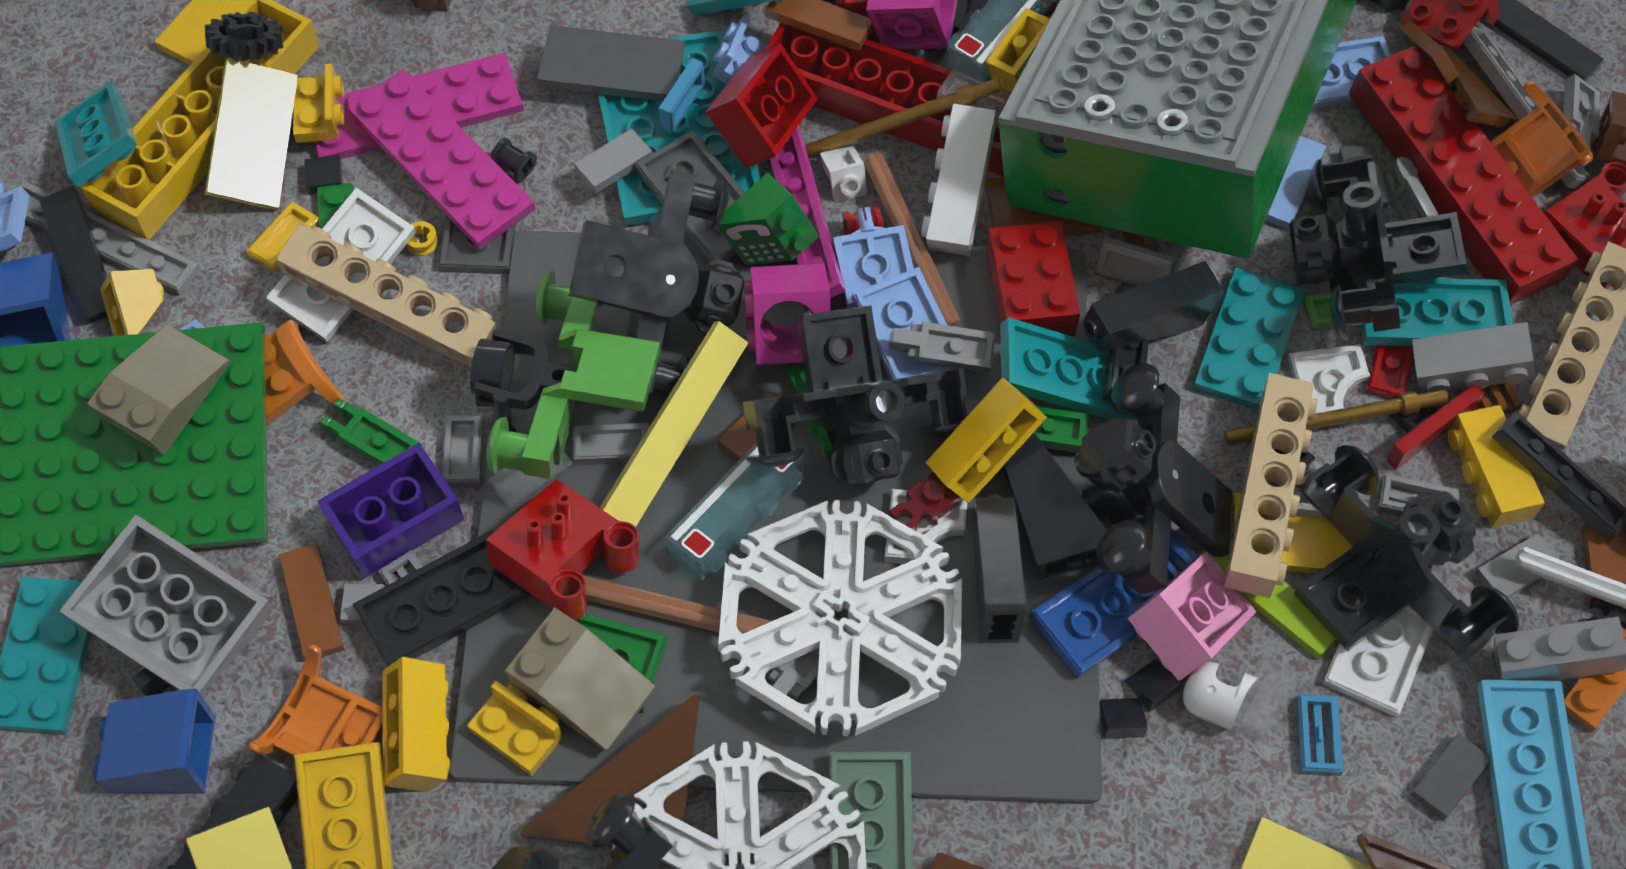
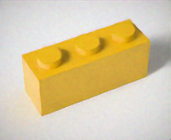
(985, 440)
(1501, 482)
(414, 724)

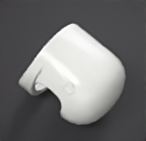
(1212, 699)

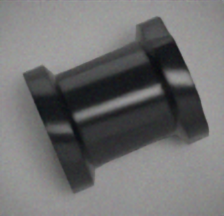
(513, 159)

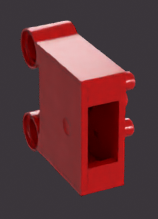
(1593, 215)
(555, 541)

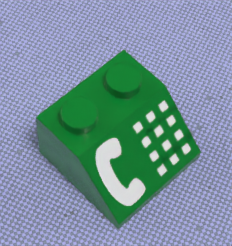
(767, 224)

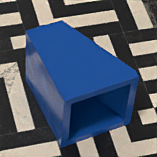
(32, 301)
(156, 744)

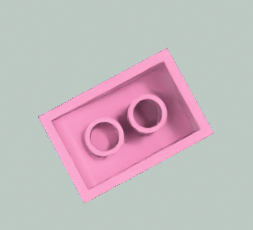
(1192, 617)

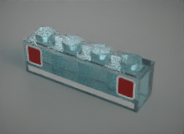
(985, 31)
(729, 513)

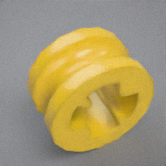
(427, 247)

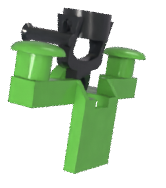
(604, 372)

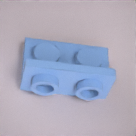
(736, 50)

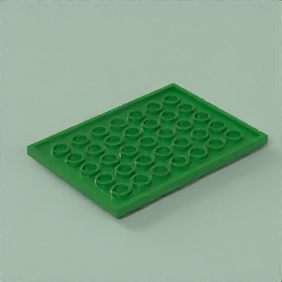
(80, 481)

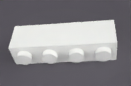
(960, 181)

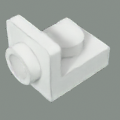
(845, 173)

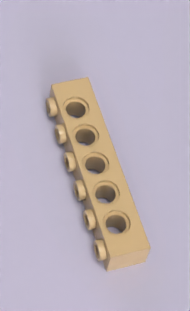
(309, 245)
(1593, 335)
(1246, 568)

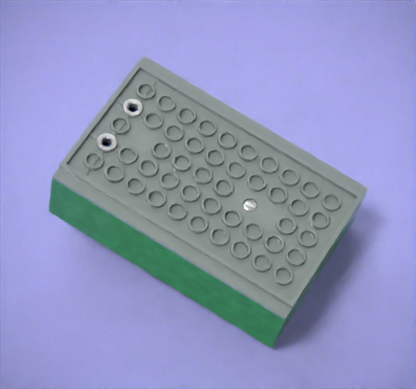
(1167, 114)

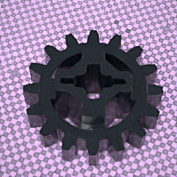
(244, 36)

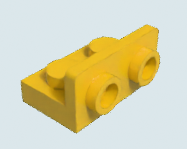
(318, 107)
(516, 727)

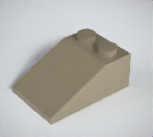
(158, 388)
(579, 680)

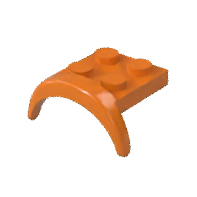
(1542, 144)
(292, 372)
(320, 716)

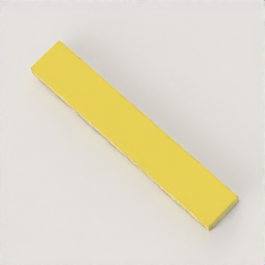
(674, 424)

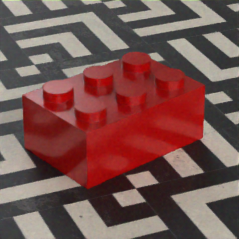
(762, 105)
(1033, 276)

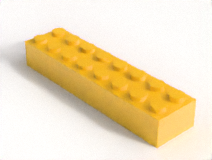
(179, 132)

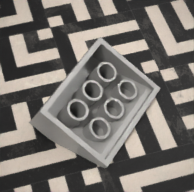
(167, 607)

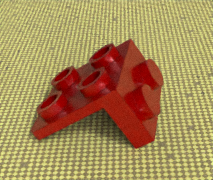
(1450, 20)

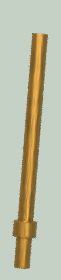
(965, 95)
(1406, 403)

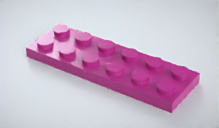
(465, 91)
(441, 159)

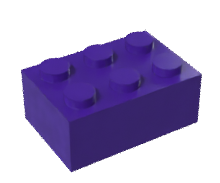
(391, 510)

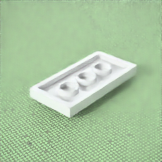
(358, 222)

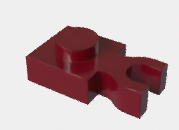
(926, 500)

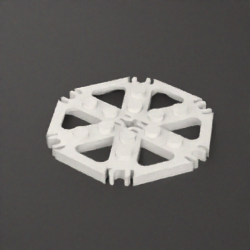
(868, 612)
(739, 815)

